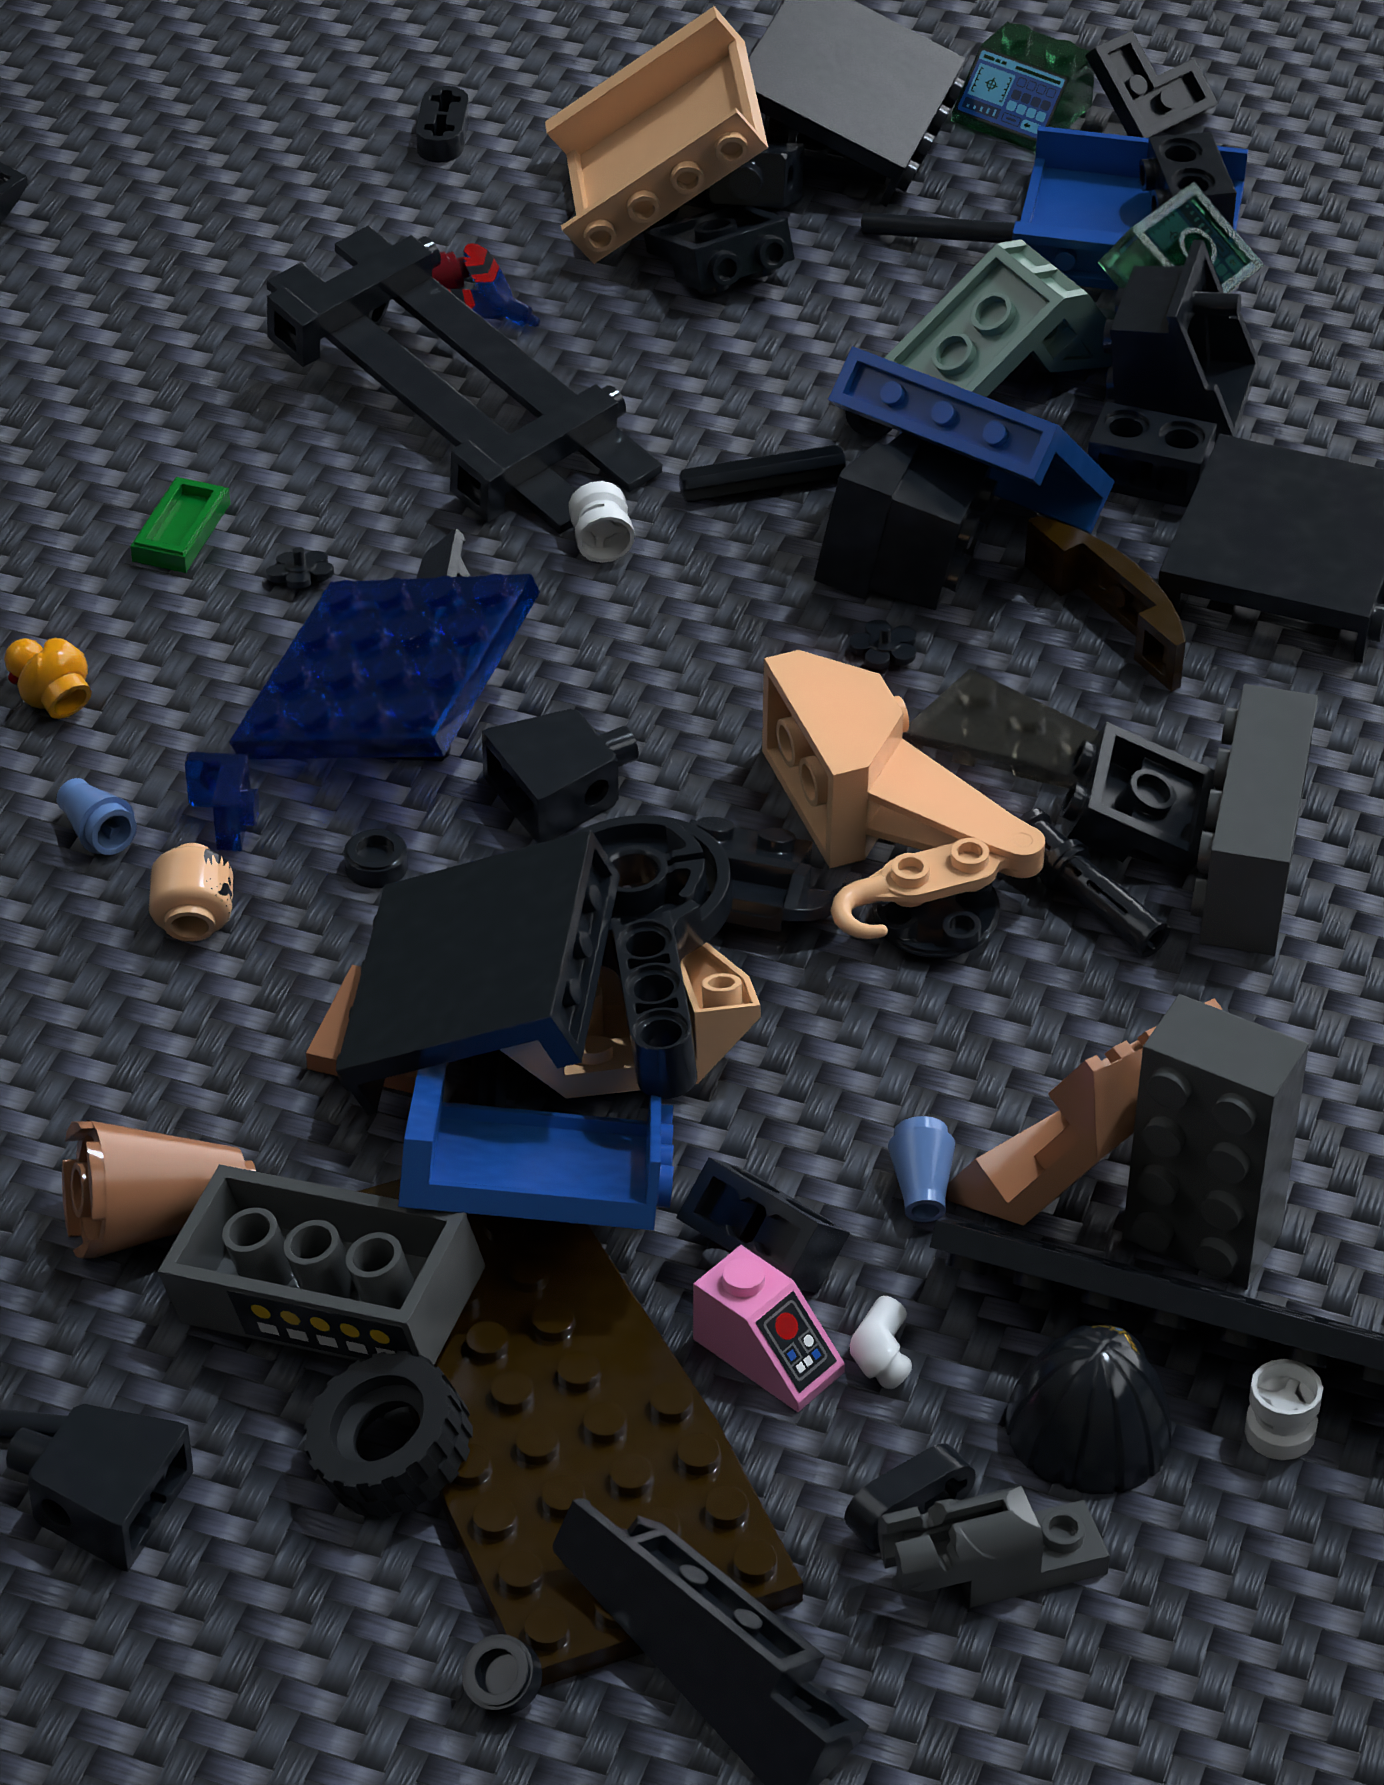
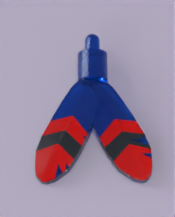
(494, 294)

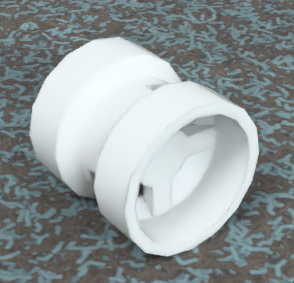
(601, 521)
(1283, 1409)

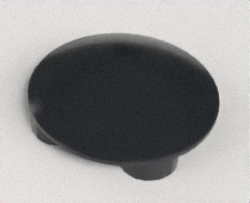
(941, 925)

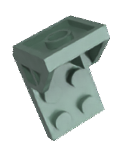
(1001, 314)

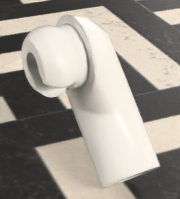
(875, 1345)

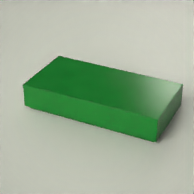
(180, 524)

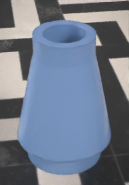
(98, 818)
(922, 1162)

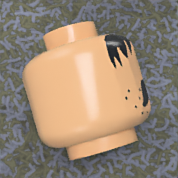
(191, 892)

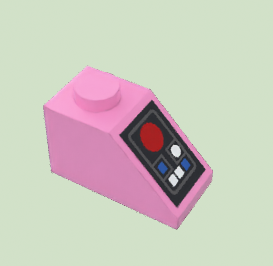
(764, 1328)

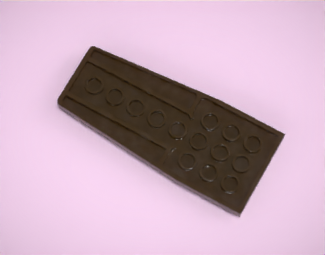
(590, 1405)

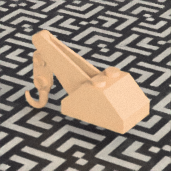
(854, 780)

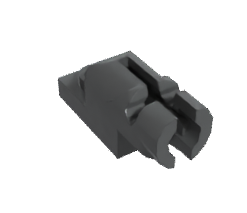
(991, 1546)

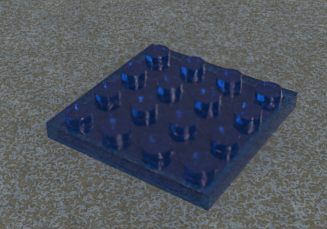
(386, 668)

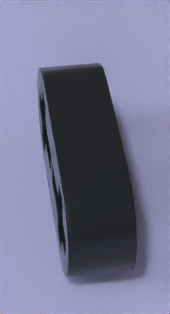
(442, 124)
(920, 1481)

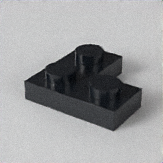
(1140, 97)

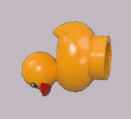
(49, 675)

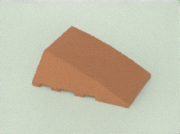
(1052, 1155)

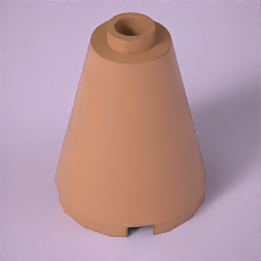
(134, 1184)

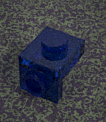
(225, 785)

